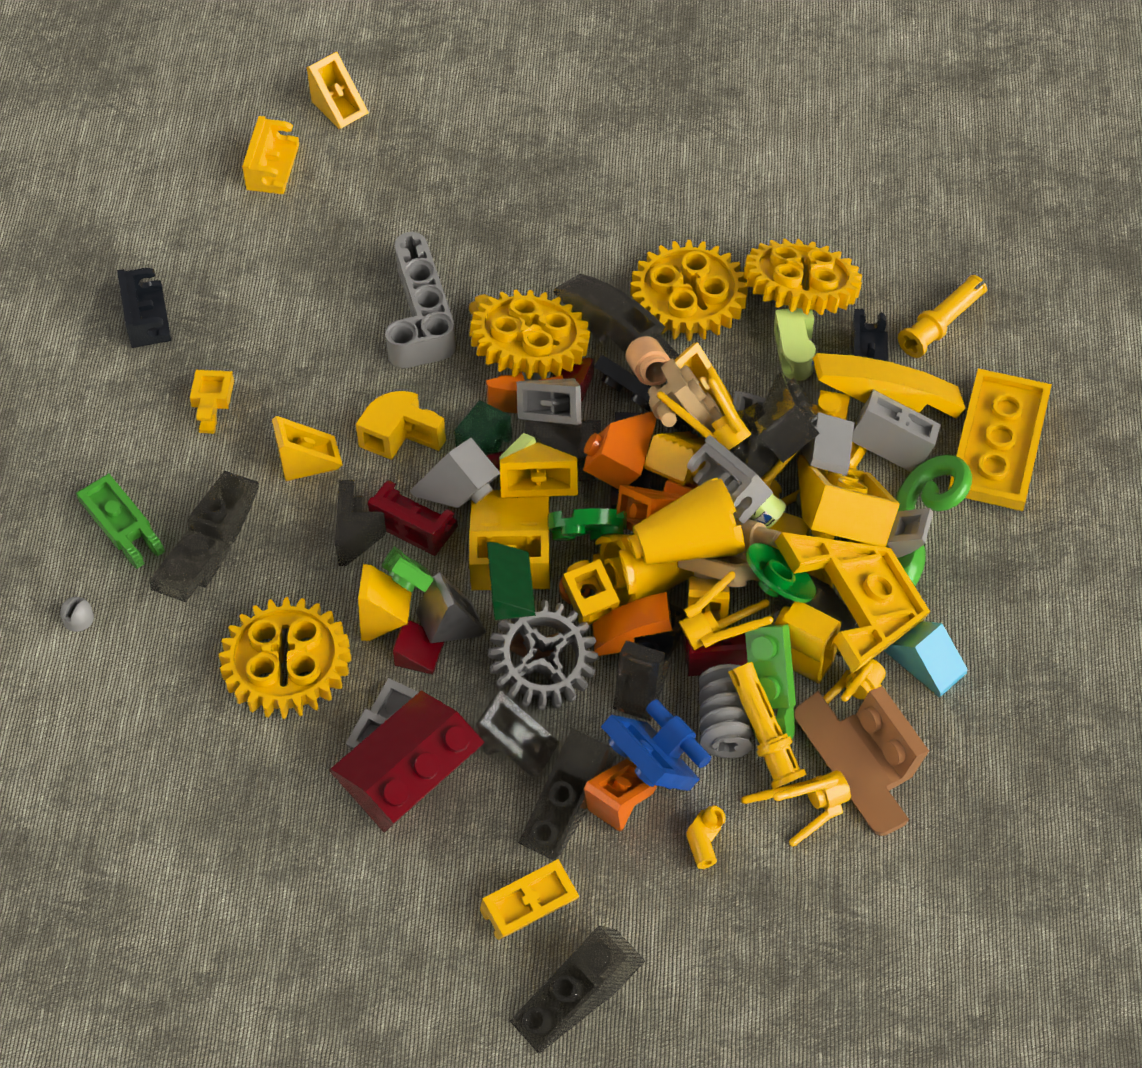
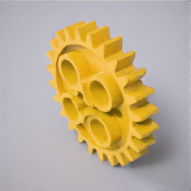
(780, 276)
(690, 289)
(529, 334)
(247, 657)

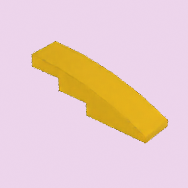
(908, 386)

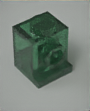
(486, 427)

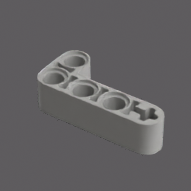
(430, 330)

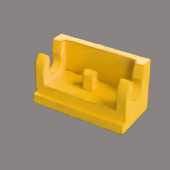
(269, 156)
(528, 899)

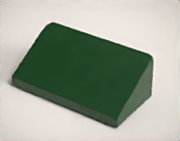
(510, 582)

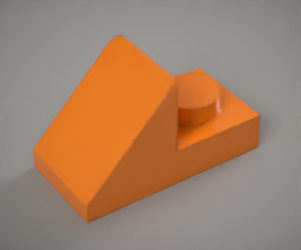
(615, 793)

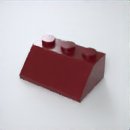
(406, 758)

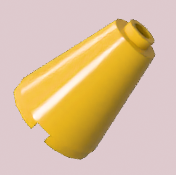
(690, 528)
(631, 576)

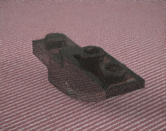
(611, 312)
(209, 537)

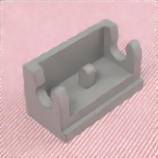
(895, 431)
(743, 484)

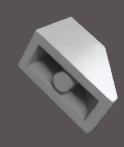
(458, 477)

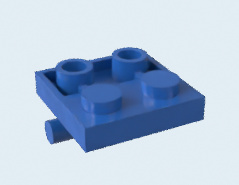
(658, 753)

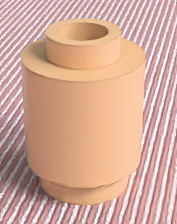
(645, 359)

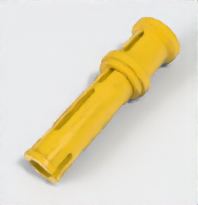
(933, 324)
(773, 744)

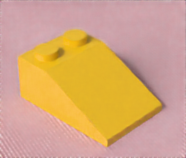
(846, 505)

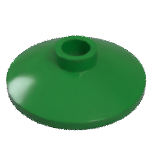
(776, 576)

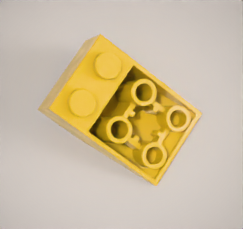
(514, 523)

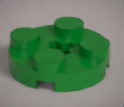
(586, 521)

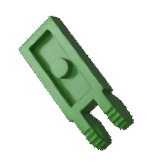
(119, 518)
(407, 571)
(772, 658)

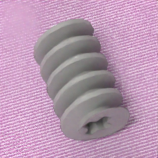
(722, 715)

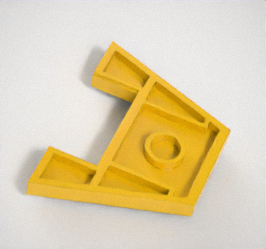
(869, 584)

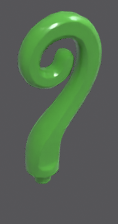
(920, 480)

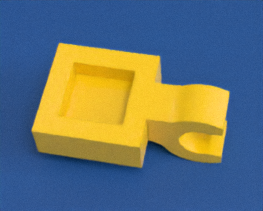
(210, 392)

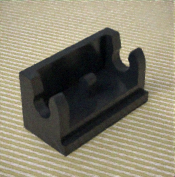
(143, 307)
(869, 339)

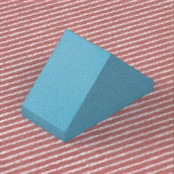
(929, 656)

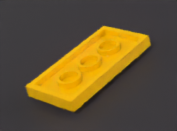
(1002, 437)

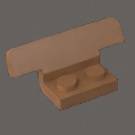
(870, 749)

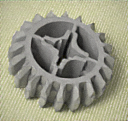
(552, 671)

